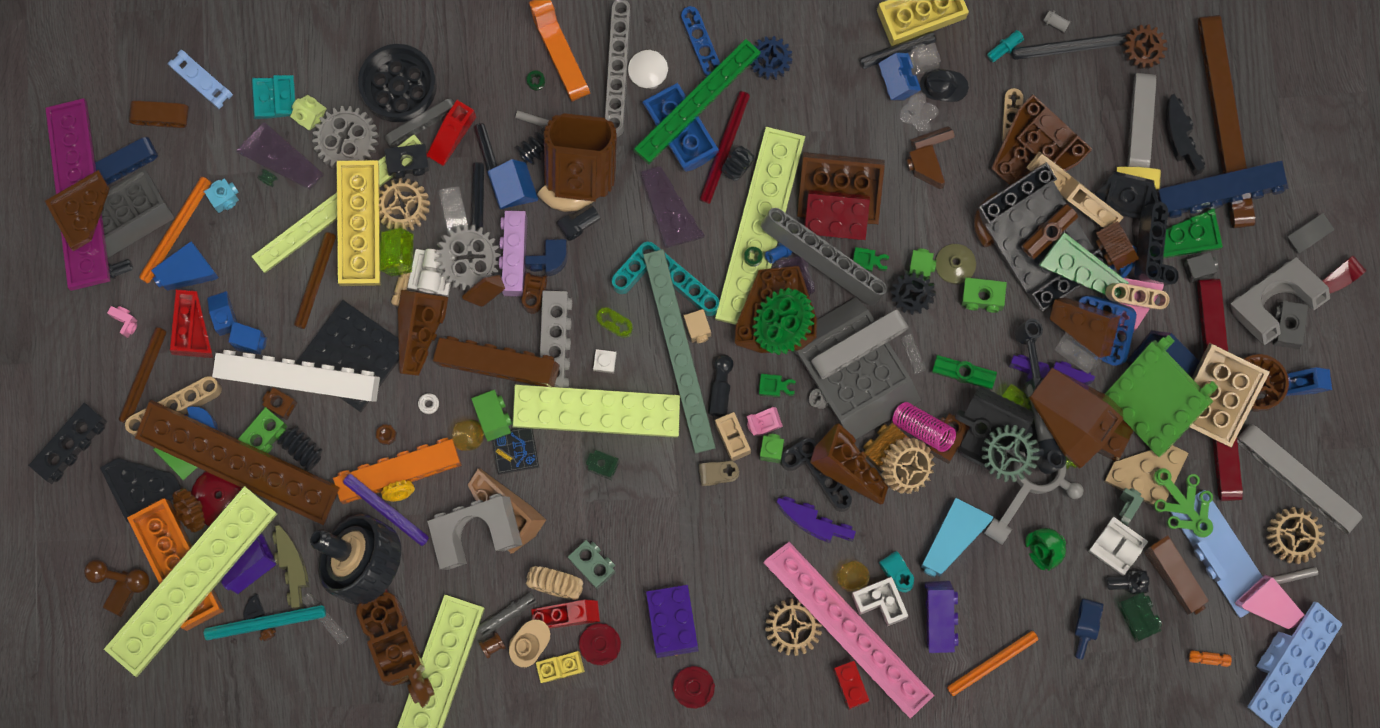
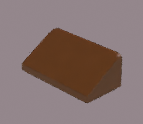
(485, 290)
(119, 598)

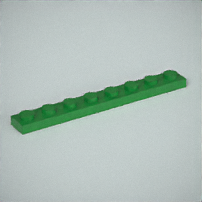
(697, 101)

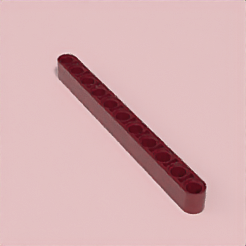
(1214, 332)

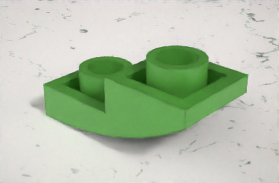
(179, 466)

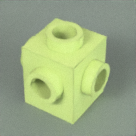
(307, 112)

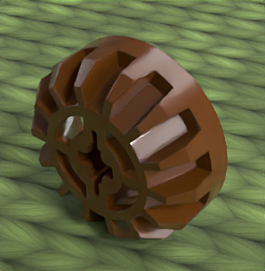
(1277, 377)

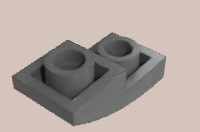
(1311, 233)

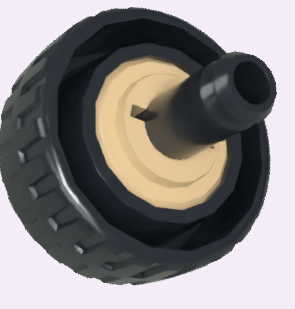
(357, 558)

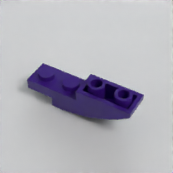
(1023, 364)
(805, 518)

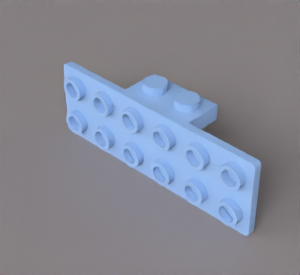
(1222, 555)
(1291, 663)

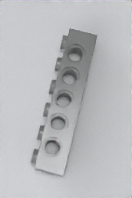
(552, 301)

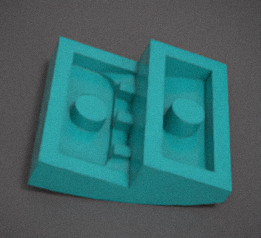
(273, 96)

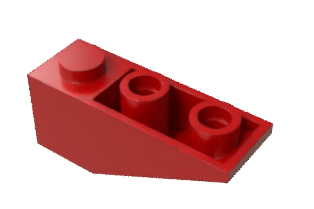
(451, 132)
(568, 614)

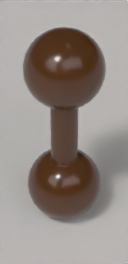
(97, 571)

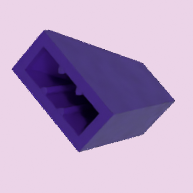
(249, 566)

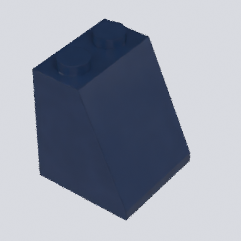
(1176, 351)

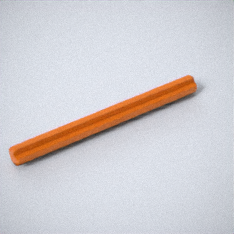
(175, 229)

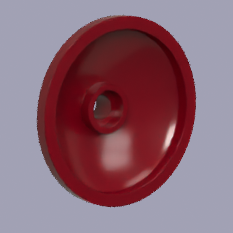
(205, 491)

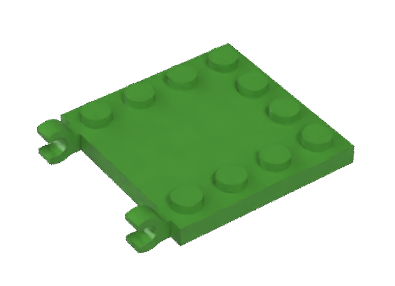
(1159, 397)

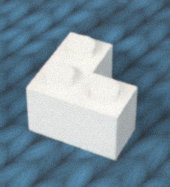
(881, 595)

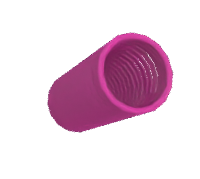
(937, 432)

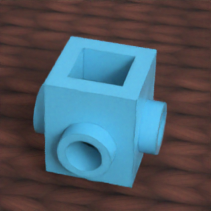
(222, 195)

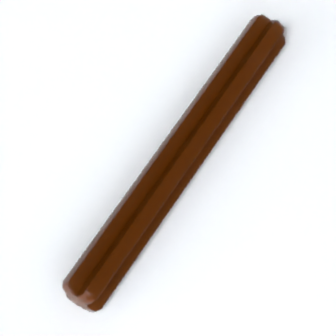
(315, 280)
(143, 374)

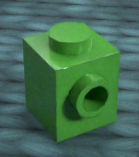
(922, 261)
(772, 448)

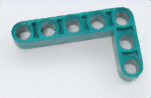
(675, 269)

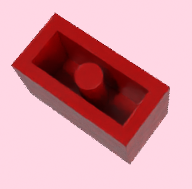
(851, 685)

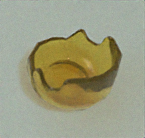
(468, 435)
(853, 576)

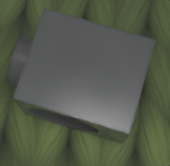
(1201, 267)

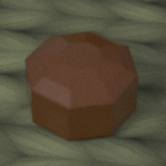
(386, 434)

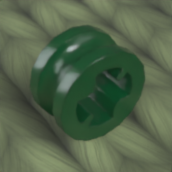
(536, 74)
(747, 255)

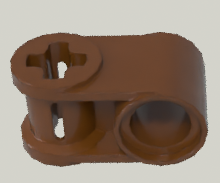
(533, 289)

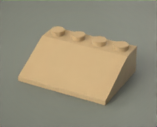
(1236, 393)

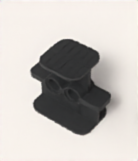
(995, 413)

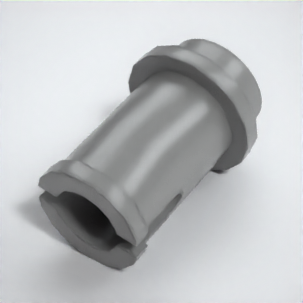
(1056, 21)

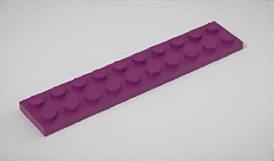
(72, 162)

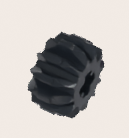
(737, 163)

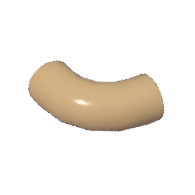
(561, 204)

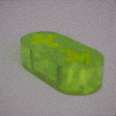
(617, 318)

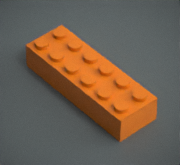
(164, 546)

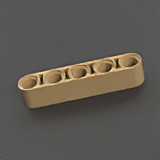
(181, 398)

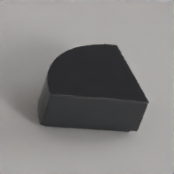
(253, 608)

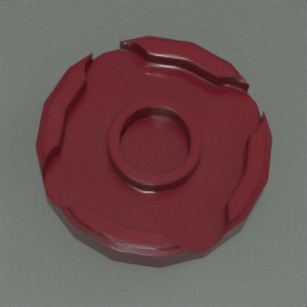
(600, 644)
(693, 687)

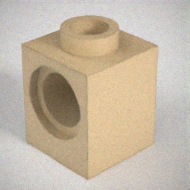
(697, 326)

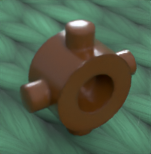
(267, 634)

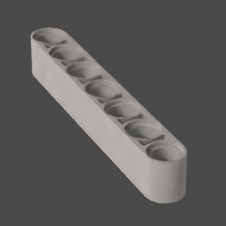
(618, 58)
(1299, 479)

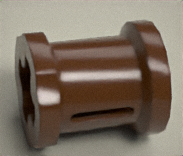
(492, 645)

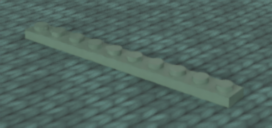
(679, 351)

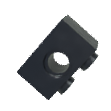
(395, 156)

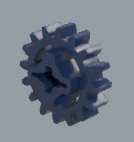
(779, 59)

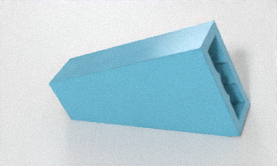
(955, 535)

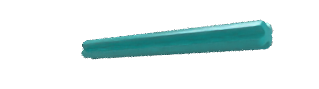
(265, 622)

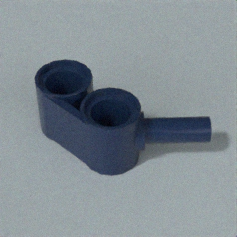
(1087, 624)

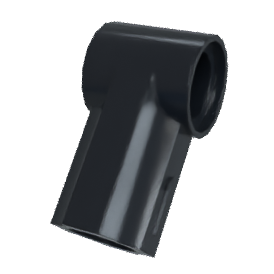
(573, 225)

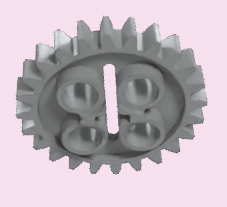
(328, 131)
(465, 239)

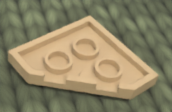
(1139, 469)

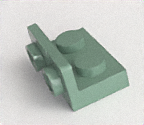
(1133, 501)

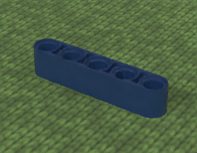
(127, 160)

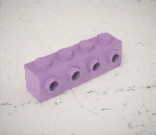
(513, 252)

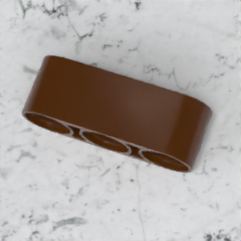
(158, 114)

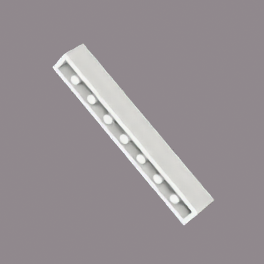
(296, 377)

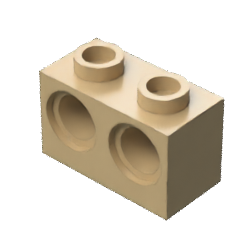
(732, 436)

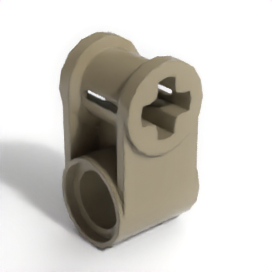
(713, 472)

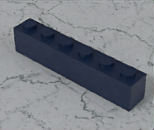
(1224, 188)

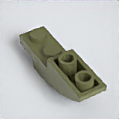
(290, 558)

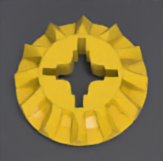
(397, 491)

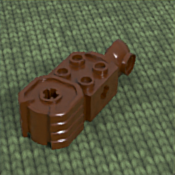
(394, 646)

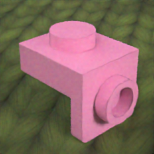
(122, 315)
(764, 422)

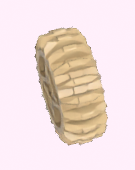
(409, 202)
(906, 453)
(1304, 537)
(554, 582)
(783, 628)

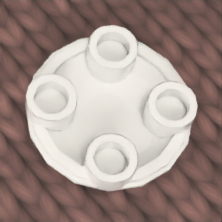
(648, 69)

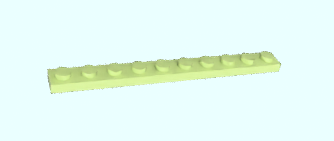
(313, 222)

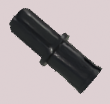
(120, 268)

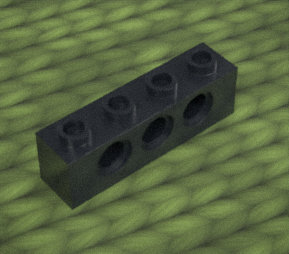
(57, 445)

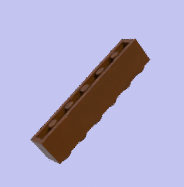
(496, 363)

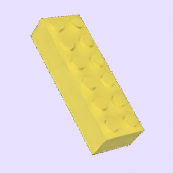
(358, 223)

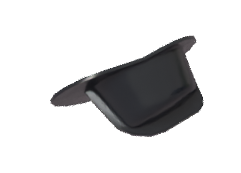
(944, 85)

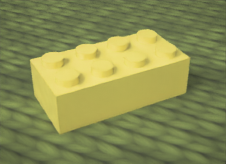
(913, 18)

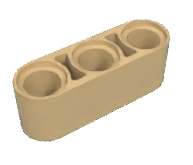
(1146, 299)

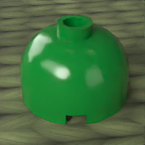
(1047, 548)

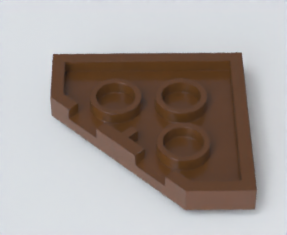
(79, 209)

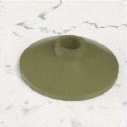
(955, 273)

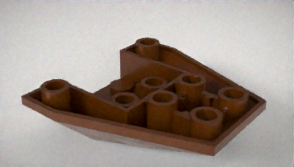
(1036, 131)
(764, 285)
(1076, 415)

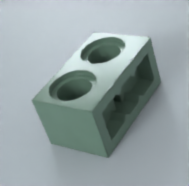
(588, 567)

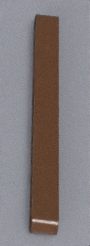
(1224, 111)

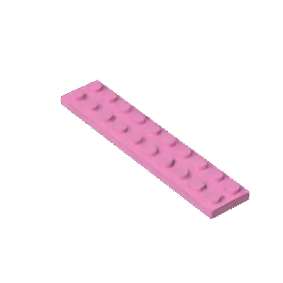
(849, 629)

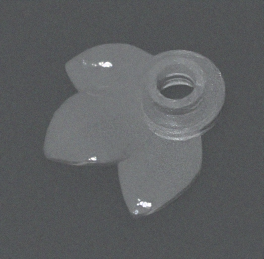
(922, 112)

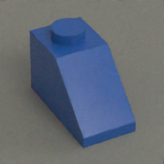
(221, 313)
(247, 339)
(1309, 381)

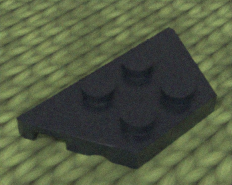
(1127, 193)

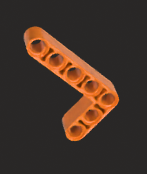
(558, 48)

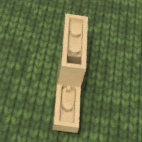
(1078, 194)

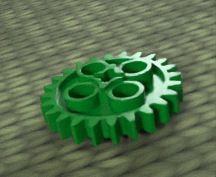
(783, 321)

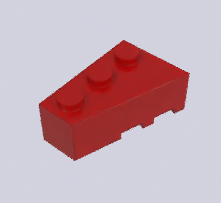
(188, 327)

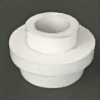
(428, 397)

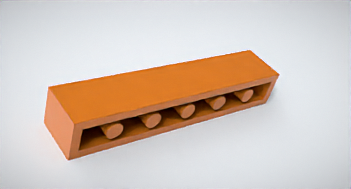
(406, 466)

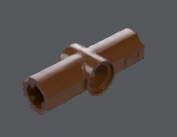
(1059, 222)

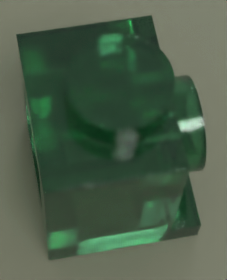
(606, 471)

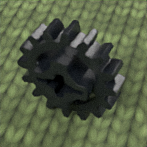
(905, 294)

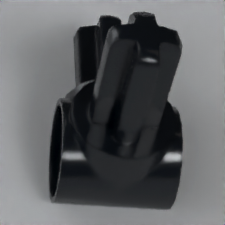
(1134, 582)

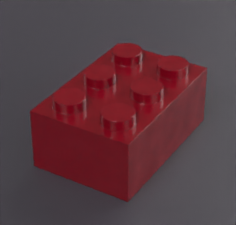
(837, 214)

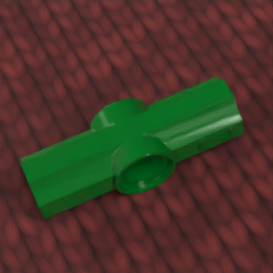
(978, 375)

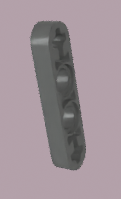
(419, 123)

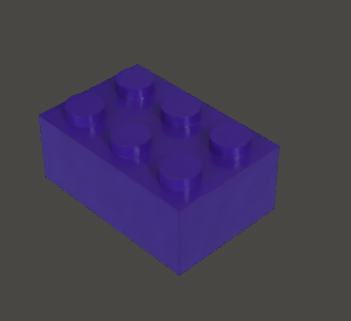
(672, 621)

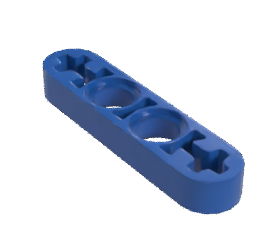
(699, 43)

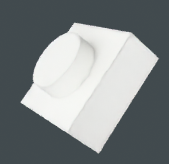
(604, 361)

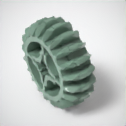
(1019, 457)

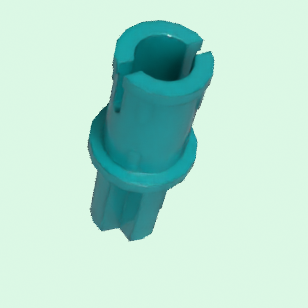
(1006, 46)

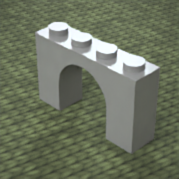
(1291, 278)
(447, 529)

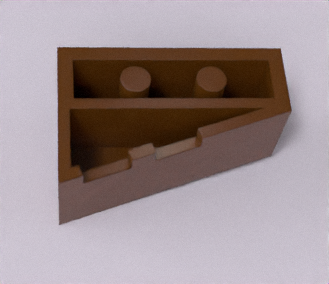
(1086, 324)

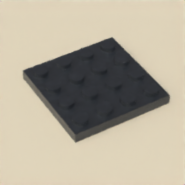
(353, 342)

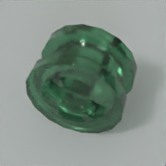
(267, 178)

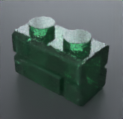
(1140, 617)

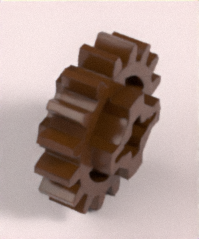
(1147, 38)
(188, 510)

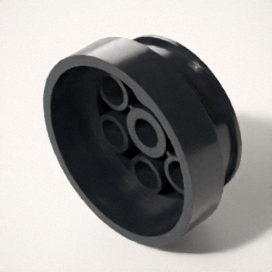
(380, 65)

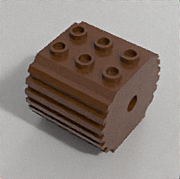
(579, 156)

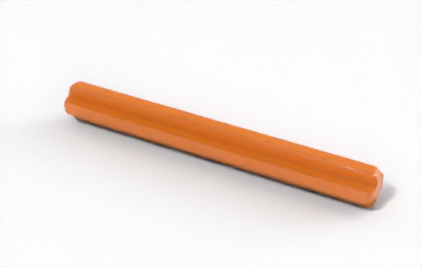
(992, 663)

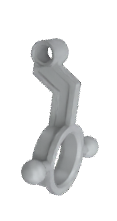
(998, 529)

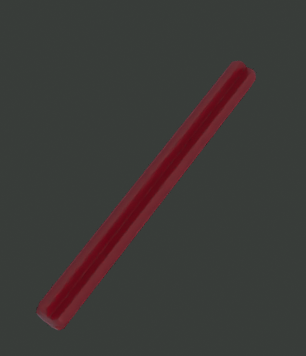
(725, 147)

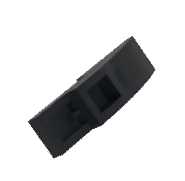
(1178, 129)

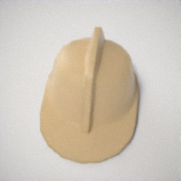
(529, 643)

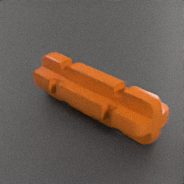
(1210, 658)

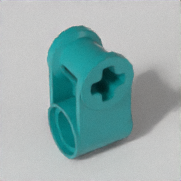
(895, 567)

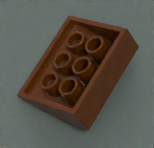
(842, 175)

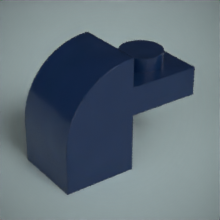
(554, 260)

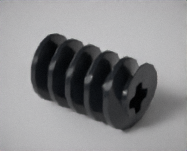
(532, 149)
(300, 448)

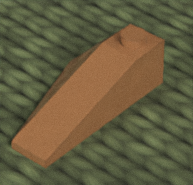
(527, 518)

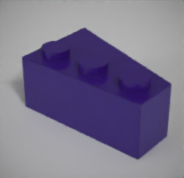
(941, 617)

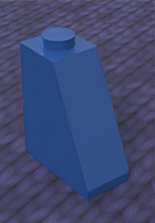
(183, 269)

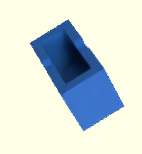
(898, 76)

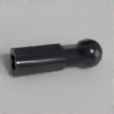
(720, 388)

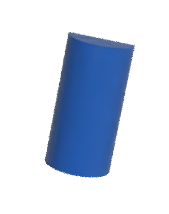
(694, 144)

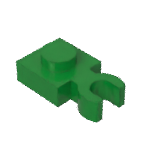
(867, 259)
(772, 386)

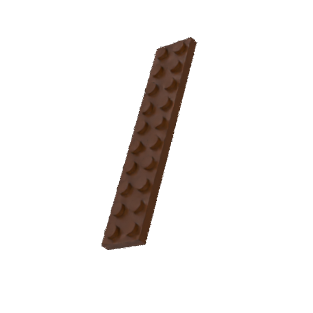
(237, 462)

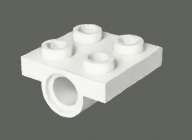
(425, 276)
(1118, 546)

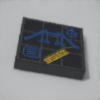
(516, 451)

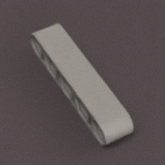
(1141, 120)
(860, 344)

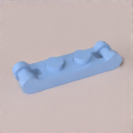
(200, 79)

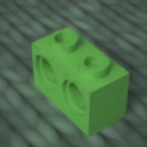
(259, 429)

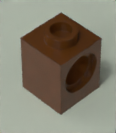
(285, 409)

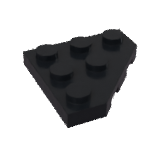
(138, 485)

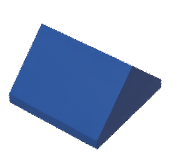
(512, 184)

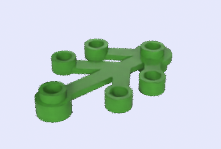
(1185, 505)

